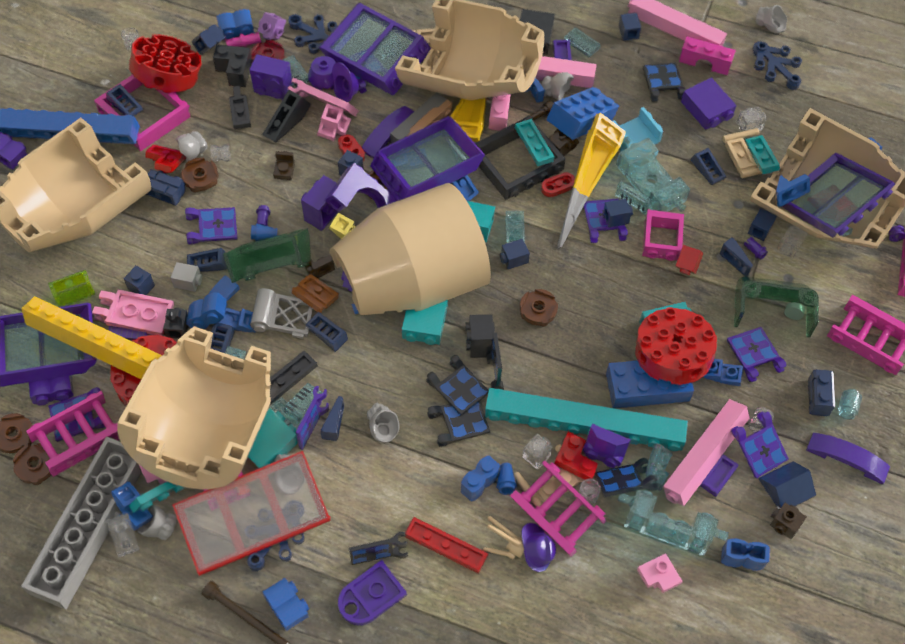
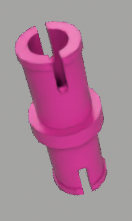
(244, 40)

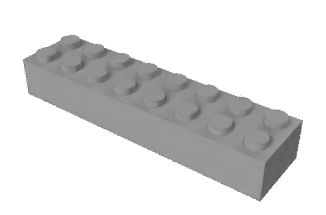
(81, 527)

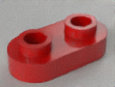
(348, 142)
(557, 184)

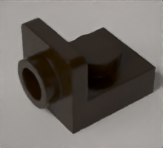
(284, 165)
(321, 267)

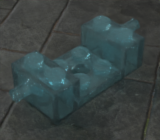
(639, 164)
(692, 538)

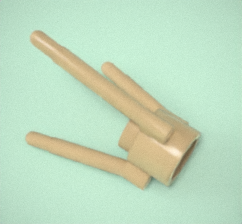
(515, 543)

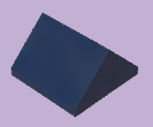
(789, 484)

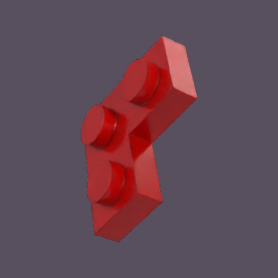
(165, 158)
(571, 460)

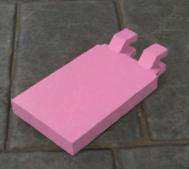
(322, 96)
(133, 311)

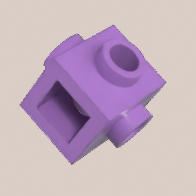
(271, 26)

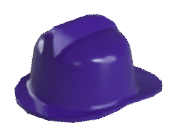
(345, 82)
(538, 547)

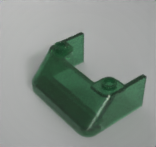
(268, 254)
(777, 290)

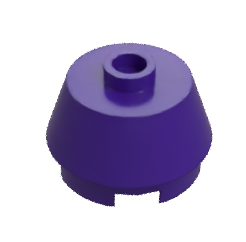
(321, 73)

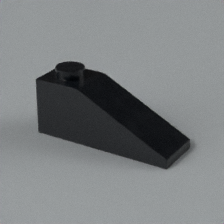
(287, 116)

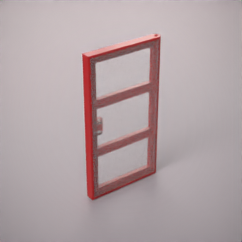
(251, 513)

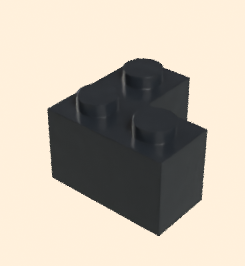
(235, 62)
(479, 335)

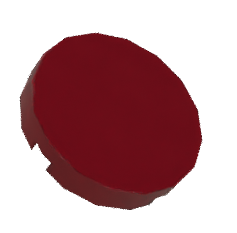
(269, 49)

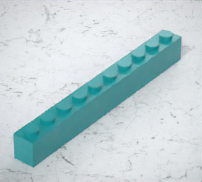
(578, 418)

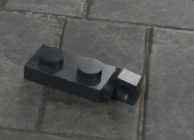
(239, 109)

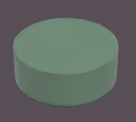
(794, 311)

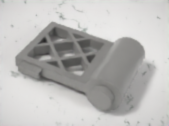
(265, 313)

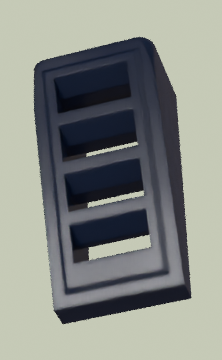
(120, 90)
(701, 166)
(736, 257)
(218, 262)
(222, 332)
(335, 340)
(331, 427)

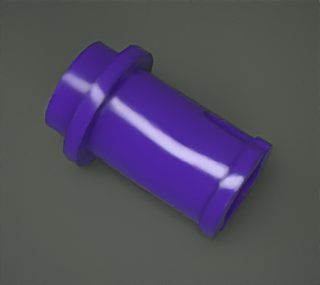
(263, 213)
(759, 251)

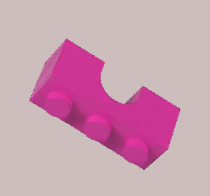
(717, 55)

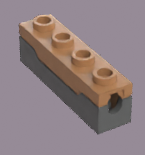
(431, 111)

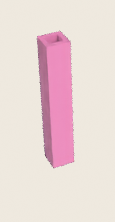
(675, 22)
(582, 72)
(705, 453)

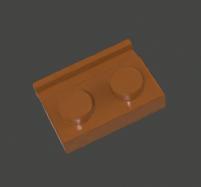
(315, 293)

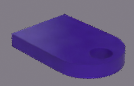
(371, 594)

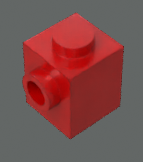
(689, 260)

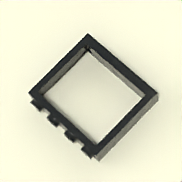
(527, 181)

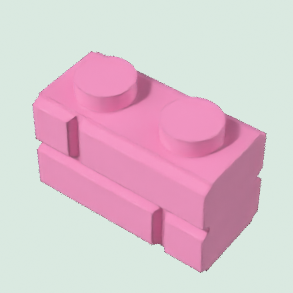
(499, 112)

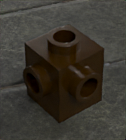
(563, 142)
(787, 520)

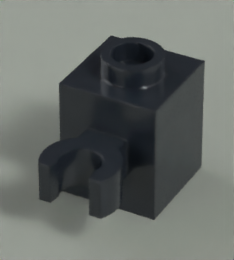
(175, 323)

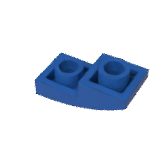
(725, 373)

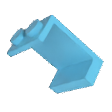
(641, 128)

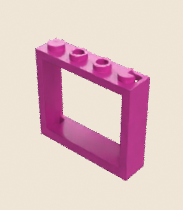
(159, 128)

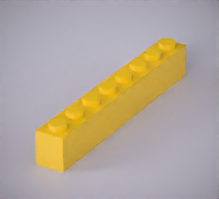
(88, 337)

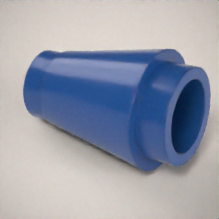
(261, 232)
(506, 480)

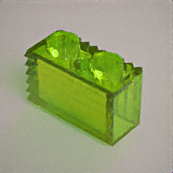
(71, 288)

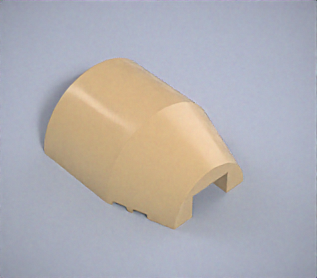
(475, 53)
(815, 143)
(67, 190)
(414, 253)
(197, 412)

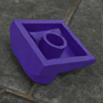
(605, 446)

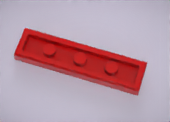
(446, 545)

